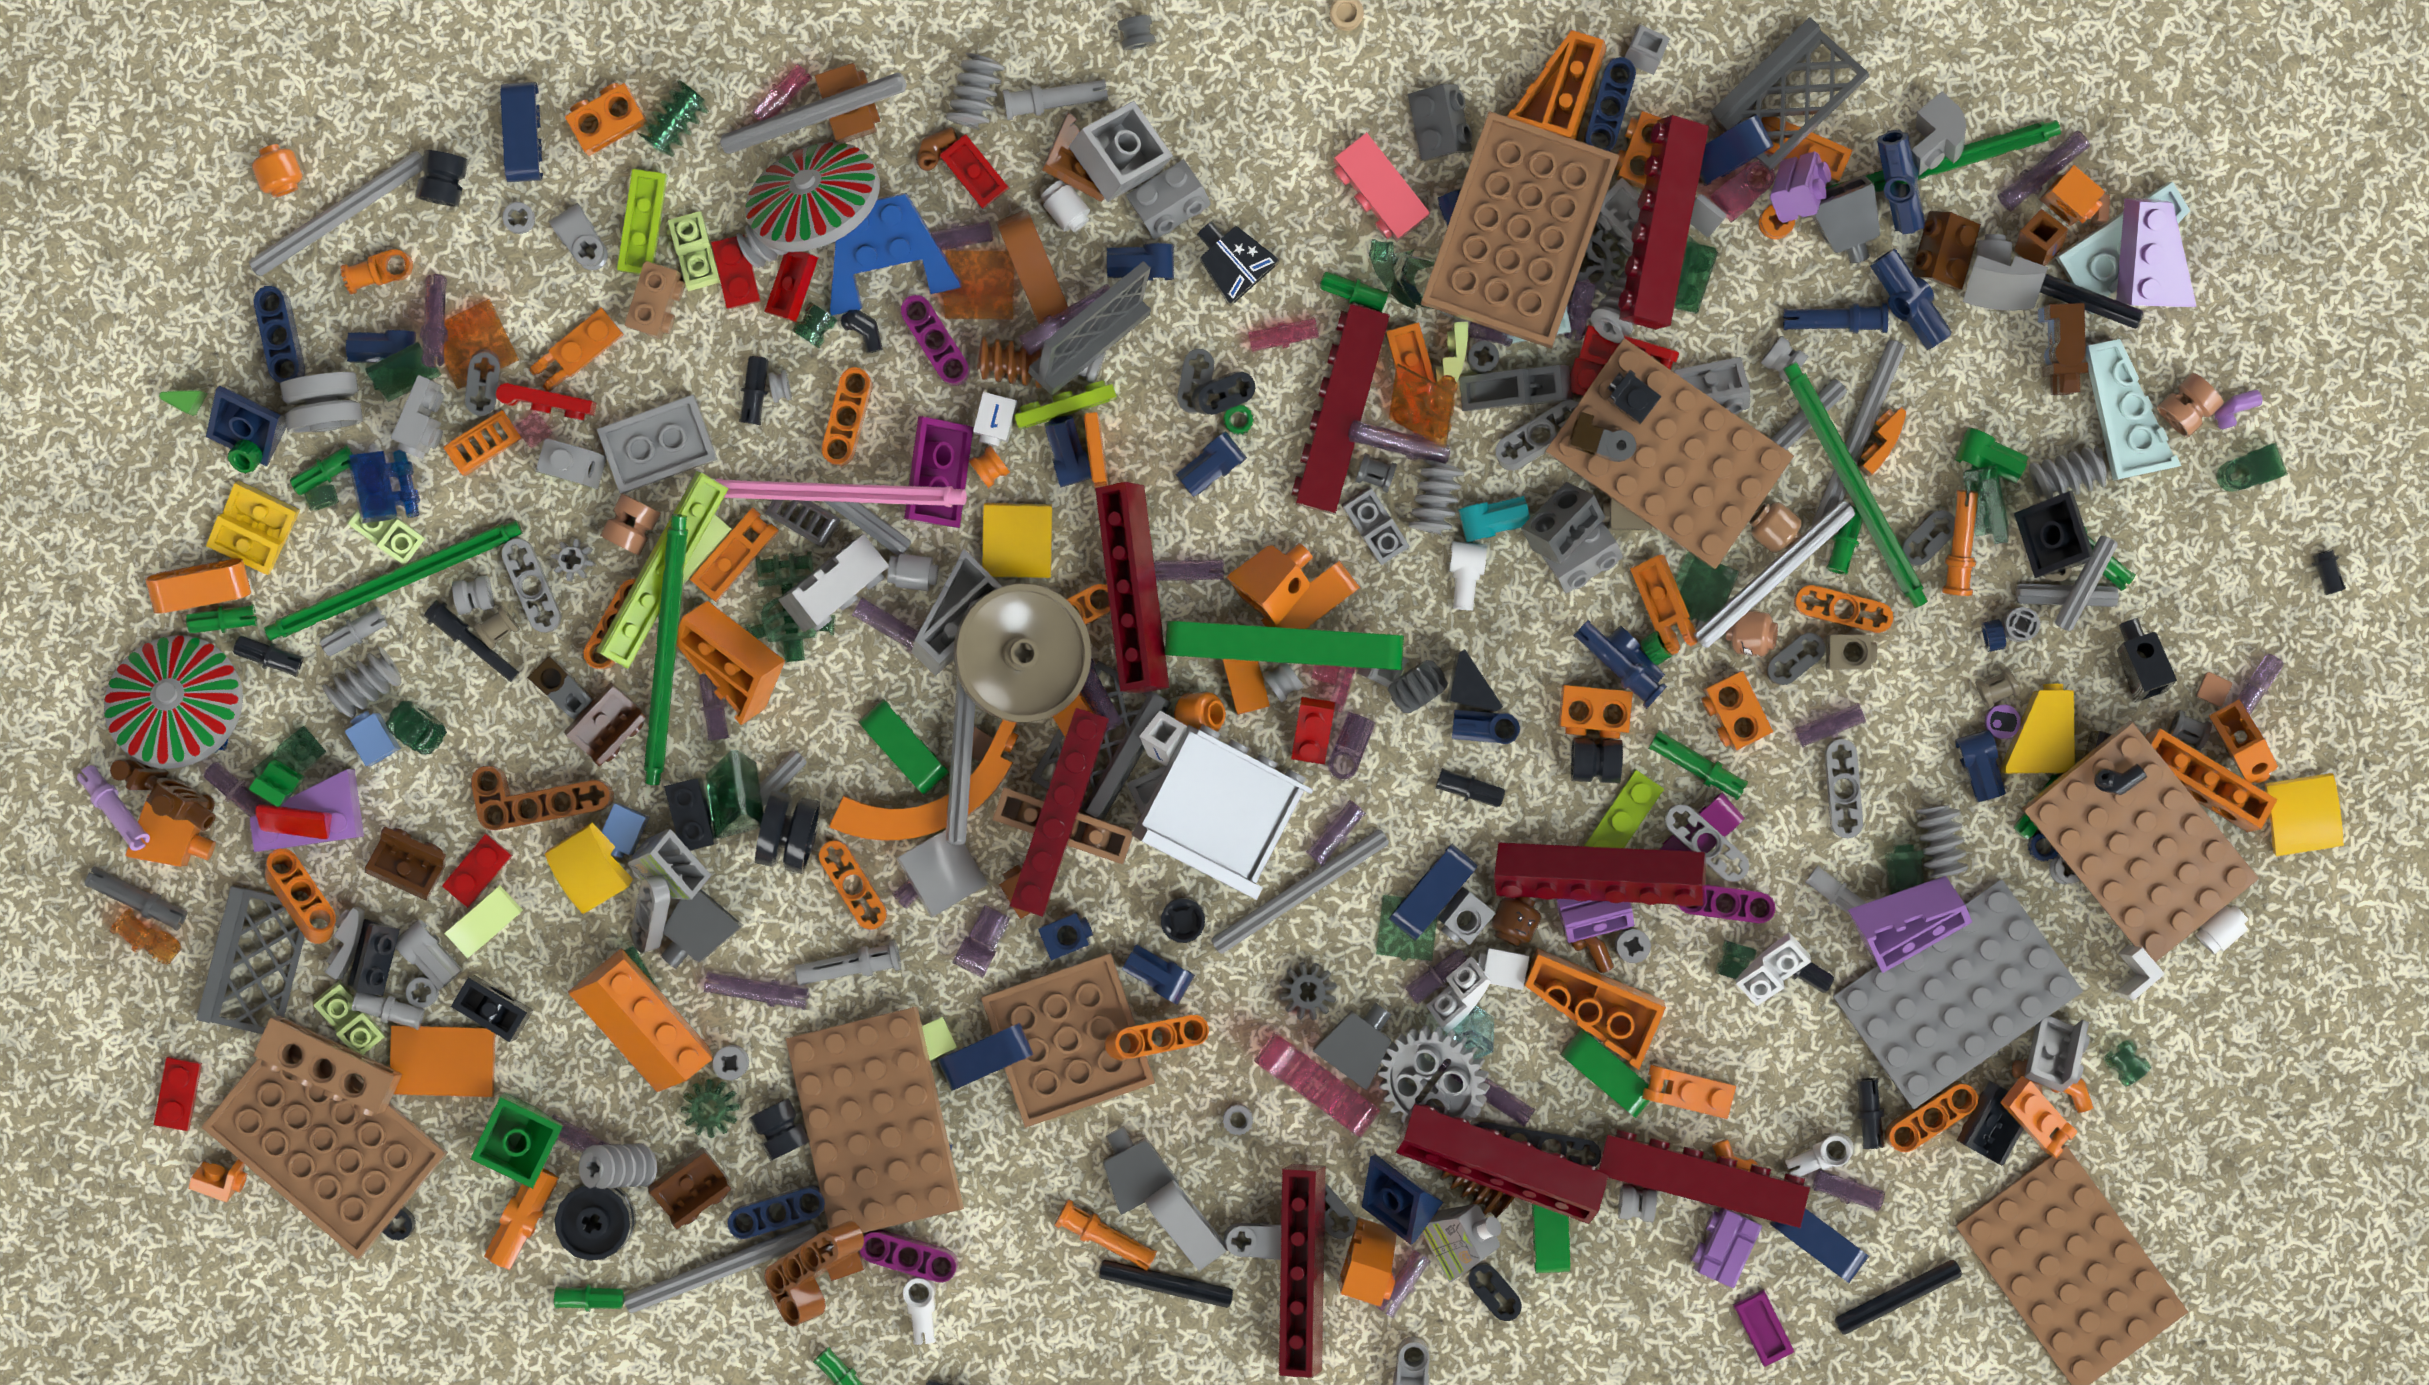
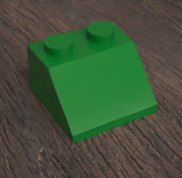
(517, 1140)

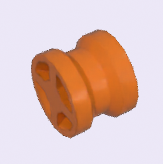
(1771, 226)
(989, 466)

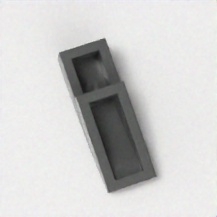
(1516, 388)

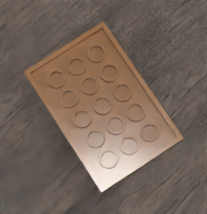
(1520, 229)
(1694, 461)
(2143, 853)
(875, 1122)
(323, 1154)
(2071, 1268)

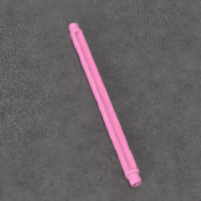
(844, 492)

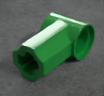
(1982, 451)

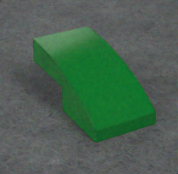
(277, 783)

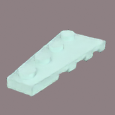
(2096, 257)
(2128, 425)

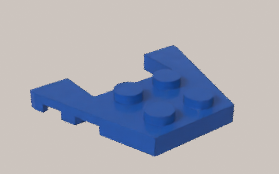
(885, 238)

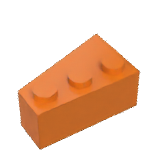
(1564, 87)
(731, 658)
(1369, 1263)

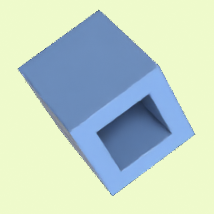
(371, 738)
(624, 829)

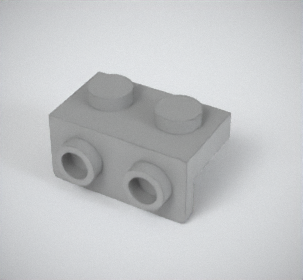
(1169, 199)
(1595, 554)
(2057, 1053)

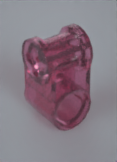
(1739, 193)

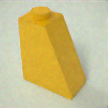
(2045, 734)

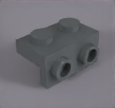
(1440, 121)

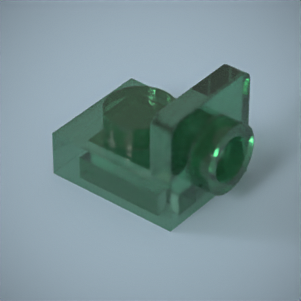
(1904, 868)

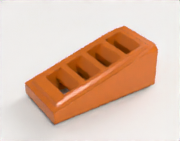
(476, 432)

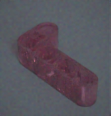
(1317, 1084)

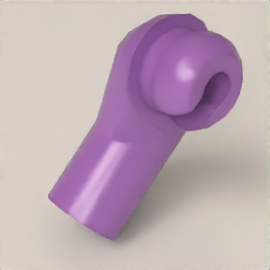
(2236, 404)

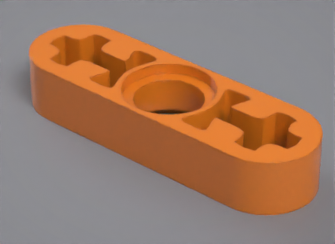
(1866, 624)
(832, 867)

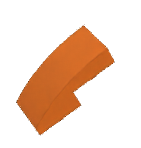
(1889, 429)

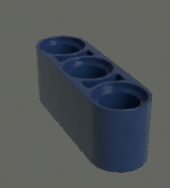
(1617, 93)
(519, 130)
(1734, 149)
(271, 321)
(1433, 892)
(985, 1057)
(765, 1223)
(1825, 1245)

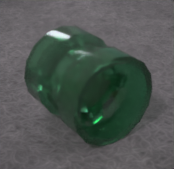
(814, 325)
(1732, 968)
(2130, 1066)

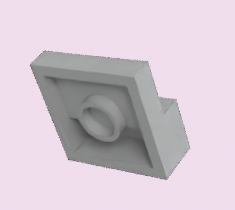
(415, 428)

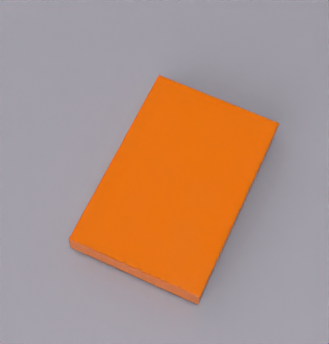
(1095, 449)
(443, 1060)

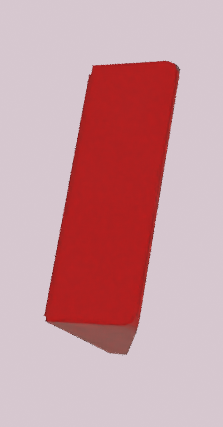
(293, 821)

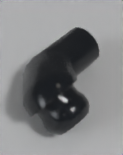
(864, 325)
(2119, 783)

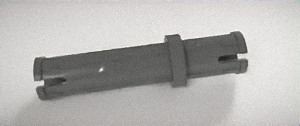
(148, 904)

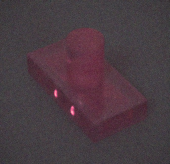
(1339, 677)

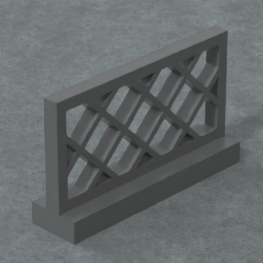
(1773, 71)
(1093, 331)
(1125, 756)
(224, 956)

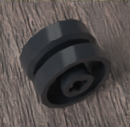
(785, 831)
(589, 1240)

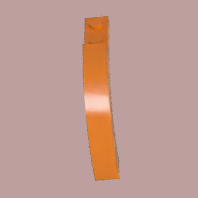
(900, 824)

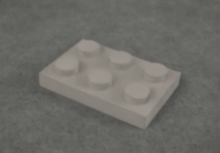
(657, 444)

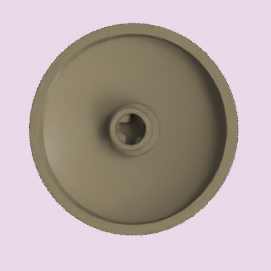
(1022, 653)

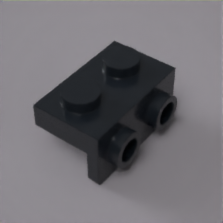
(373, 957)
(1991, 1127)

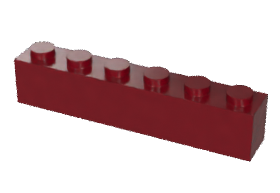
(1663, 222)
(1343, 403)
(1132, 587)
(1059, 812)
(1600, 874)
(1502, 1163)
(1704, 1179)
(1302, 1270)

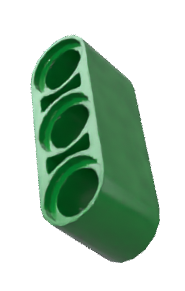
(903, 746)
(1606, 1072)
(1550, 1241)

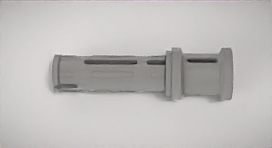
(1038, 99)
(865, 962)

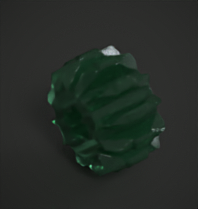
(416, 727)
(705, 1097)

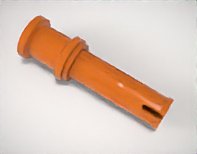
(1960, 560)
(1091, 1228)

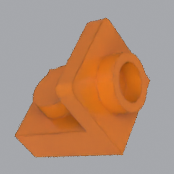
(217, 1181)

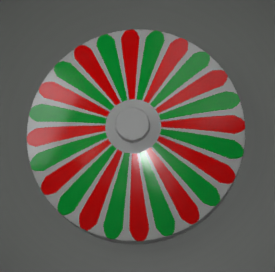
(812, 196)
(173, 702)

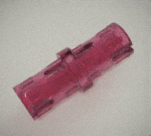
(1283, 334)

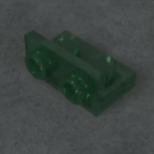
(1694, 275)
(1991, 510)

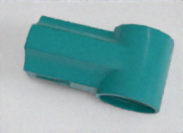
(1488, 519)

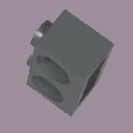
(1563, 522)

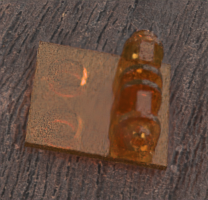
(985, 287)
(472, 331)
(1423, 404)

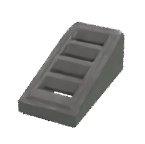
(826, 530)

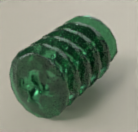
(674, 119)

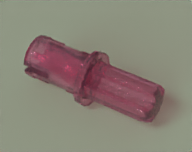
(782, 93)

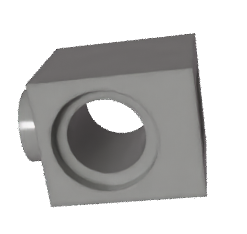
(1462, 902)

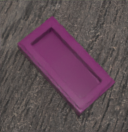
(1763, 1328)

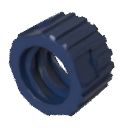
(1993, 635)
(2033, 851)

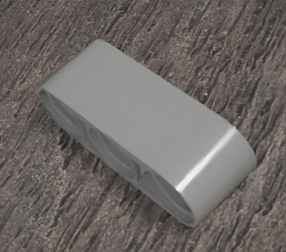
(1186, 1225)

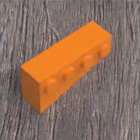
(1602, 1006)

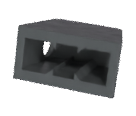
(1849, 218)
(697, 929)
(1357, 1045)
(1134, 1170)

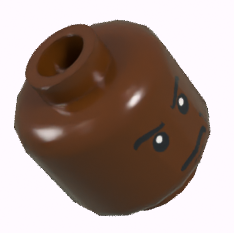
(1516, 920)

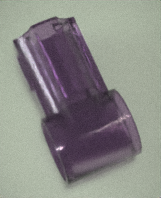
(1351, 744)
(979, 947)

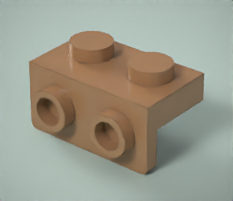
(654, 300)

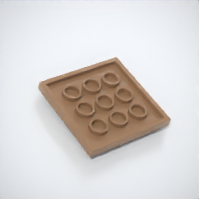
(1067, 1028)

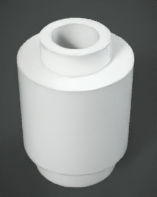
(1065, 206)
(2222, 929)

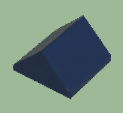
(240, 418)
(1398, 1199)

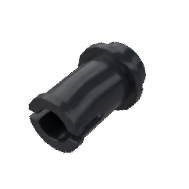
(2329, 571)

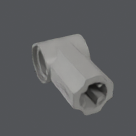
(425, 951)

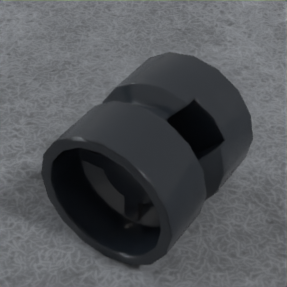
(441, 178)
(1596, 760)
(1183, 920)
(779, 1129)

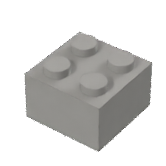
(1120, 151)

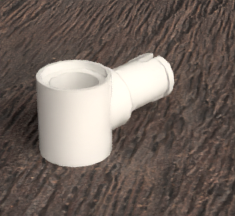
(1467, 565)
(1820, 1157)
(921, 1311)

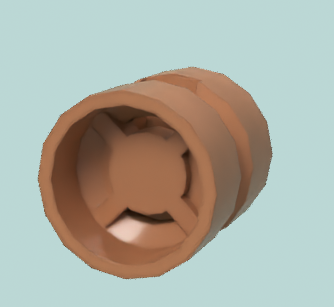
(2193, 402)
(625, 536)

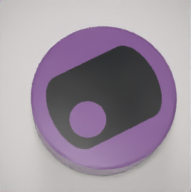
(2002, 721)

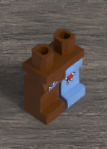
(2065, 346)

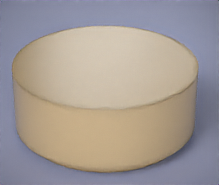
(1346, 14)

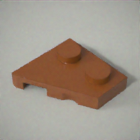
(1064, 165)

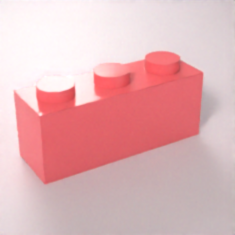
(1380, 188)

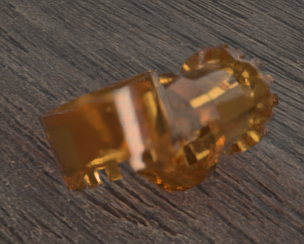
(139, 936)

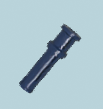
(1853, 318)
(1632, 674)

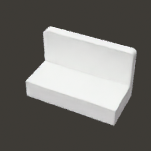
(2144, 967)

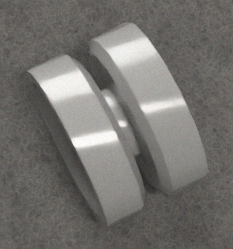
(321, 402)

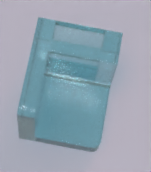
(1479, 1031)

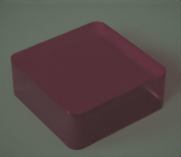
(533, 429)

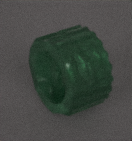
(321, 497)

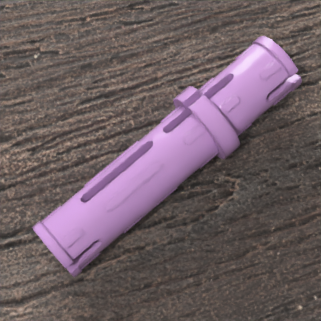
(106, 798)

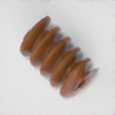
(1006, 361)

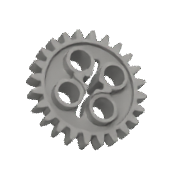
(1407, 1060)

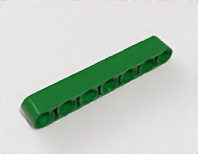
(1284, 645)

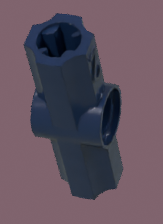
(1899, 165)
(1911, 299)

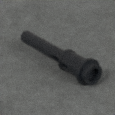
(458, 630)

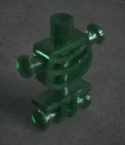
(792, 639)

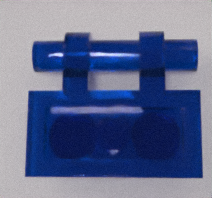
(373, 486)

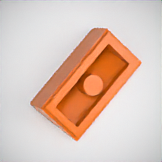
(1246, 685)

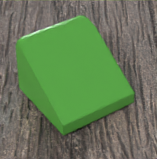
(185, 400)

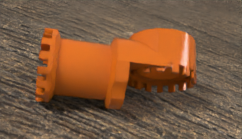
(375, 271)

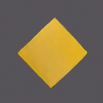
(252, 527)
(1017, 540)
(2305, 814)
(587, 869)

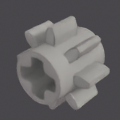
(569, 551)

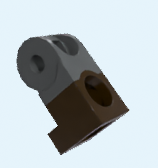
(1600, 442)
(560, 687)

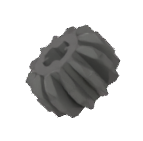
(1418, 686)
(1296, 991)

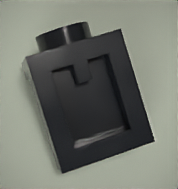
(1632, 396)

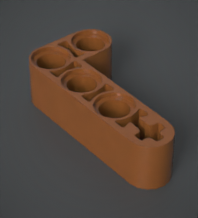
(1032, 265)
(544, 799)
(793, 1276)

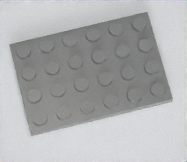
(1959, 997)

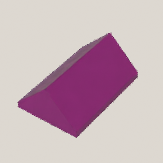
(939, 461)

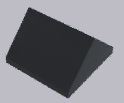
(2054, 535)
(1469, 686)

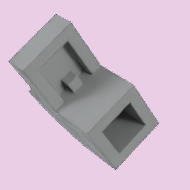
(1944, 132)

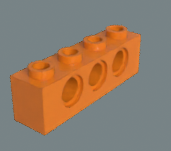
(2214, 784)

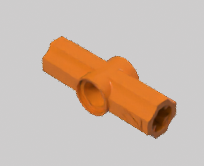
(519, 1220)

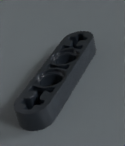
(1538, 1137)

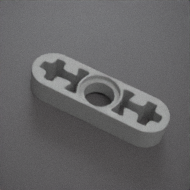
(1538, 449)
(534, 612)
(1849, 762)
(1731, 853)
(650, 913)

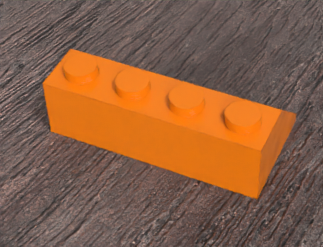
(641, 1022)

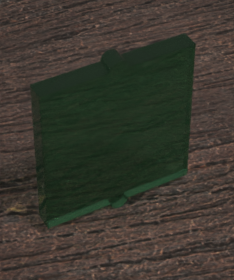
(399, 372)
(1703, 587)
(1395, 942)

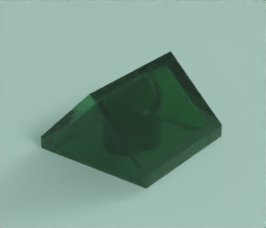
(734, 795)

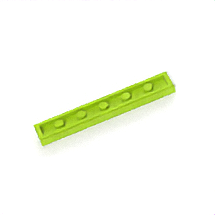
(644, 599)

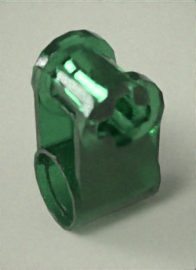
(2255, 467)

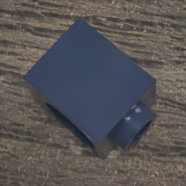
(1057, 949)

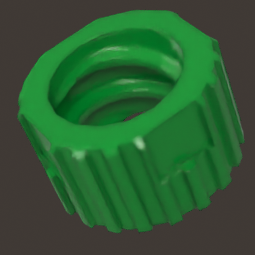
(1238, 430)
(245, 456)
(1655, 648)

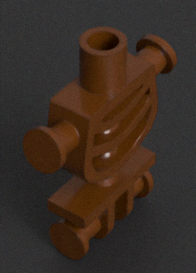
(166, 795)

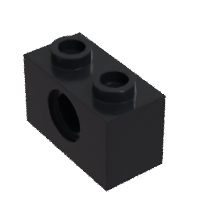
(691, 813)
(492, 1008)

